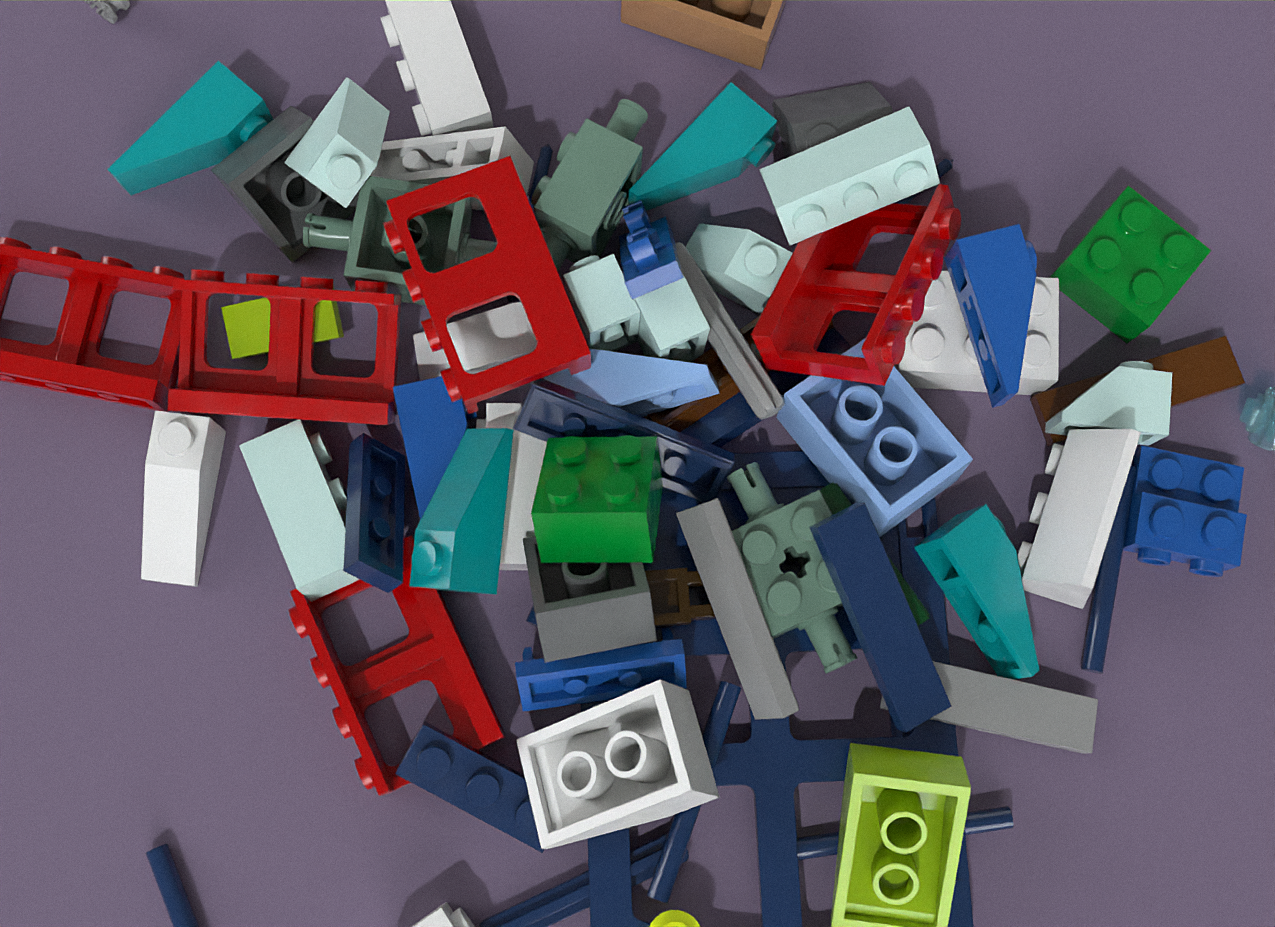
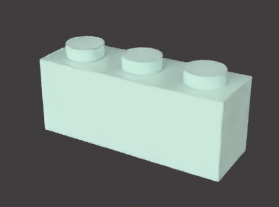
(850, 175)
(302, 505)

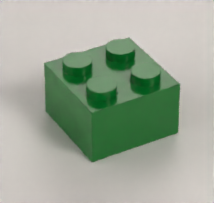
(1129, 265)
(598, 500)

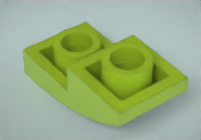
(249, 326)

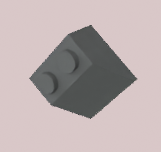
(825, 114)
(273, 191)
(588, 605)

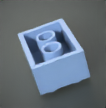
(874, 442)

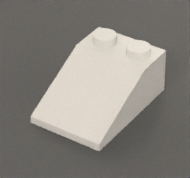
(617, 765)

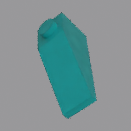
(194, 132)
(710, 151)
(464, 523)
(985, 587)

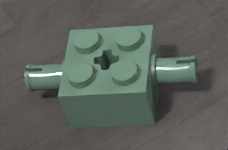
(590, 186)
(441, 235)
(765, 543)

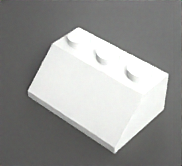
(1076, 513)

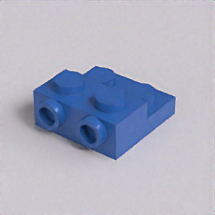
(1185, 512)

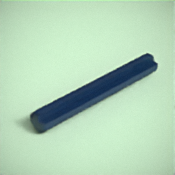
(573, 894)

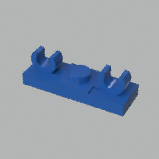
(647, 252)
(599, 674)

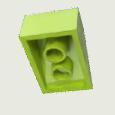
(899, 837)

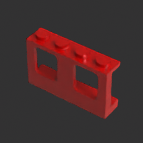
(516, 268)
(825, 280)
(73, 358)
(289, 382)
(428, 653)

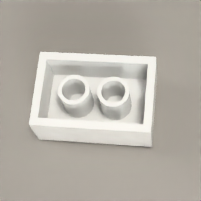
(942, 353)

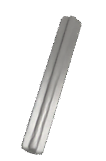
(730, 343)

